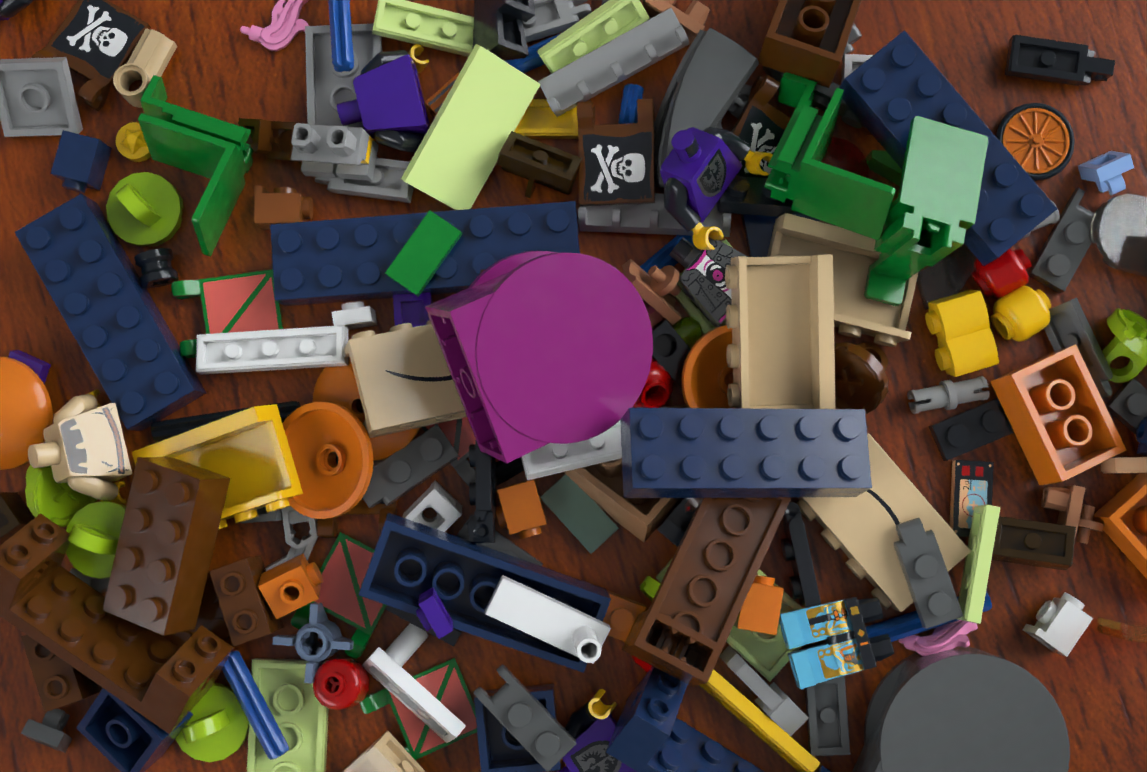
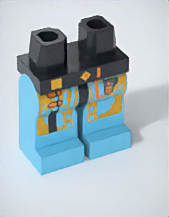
(845, 638)

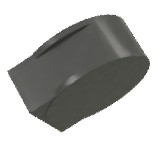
(962, 716)

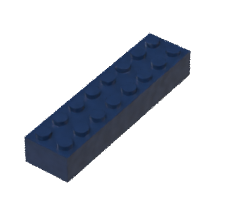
(350, 256)

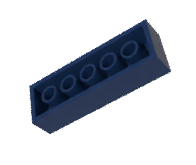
(906, 84)
(110, 313)
(744, 453)
(465, 575)

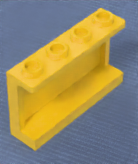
(248, 450)

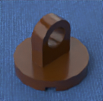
(860, 376)

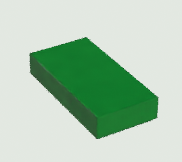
(423, 253)

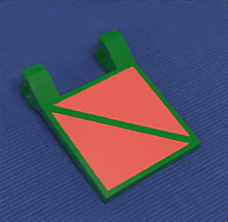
(232, 304)
(339, 592)
(448, 687)

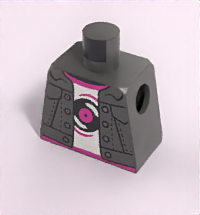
(705, 277)

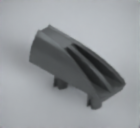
(702, 90)

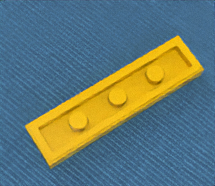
(760, 724)

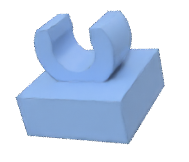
(1107, 171)

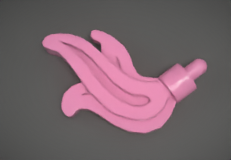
(283, 27)
(943, 638)

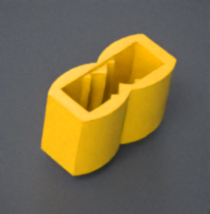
(962, 333)

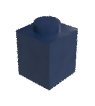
(80, 162)

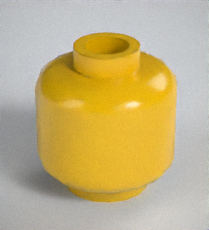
(1021, 313)

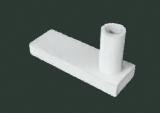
(548, 619)
(388, 670)

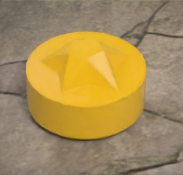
(132, 143)

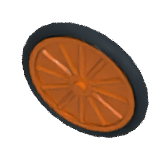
(1037, 139)

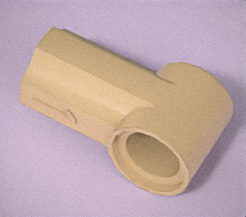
(147, 59)

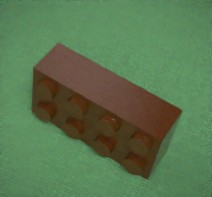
(809, 37)
(166, 544)

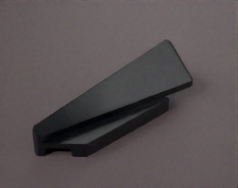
(500, 26)

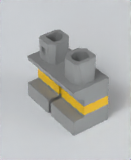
(334, 151)

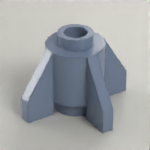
(307, 641)

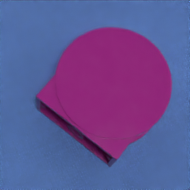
(544, 350)

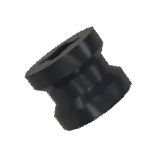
(156, 268)

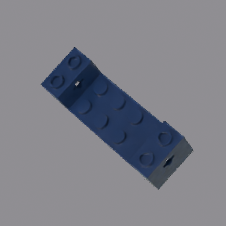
(657, 741)

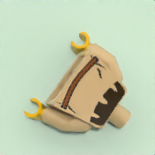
(85, 448)

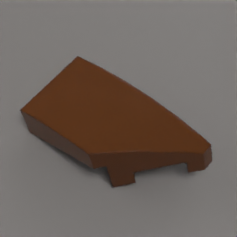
(270, 137)

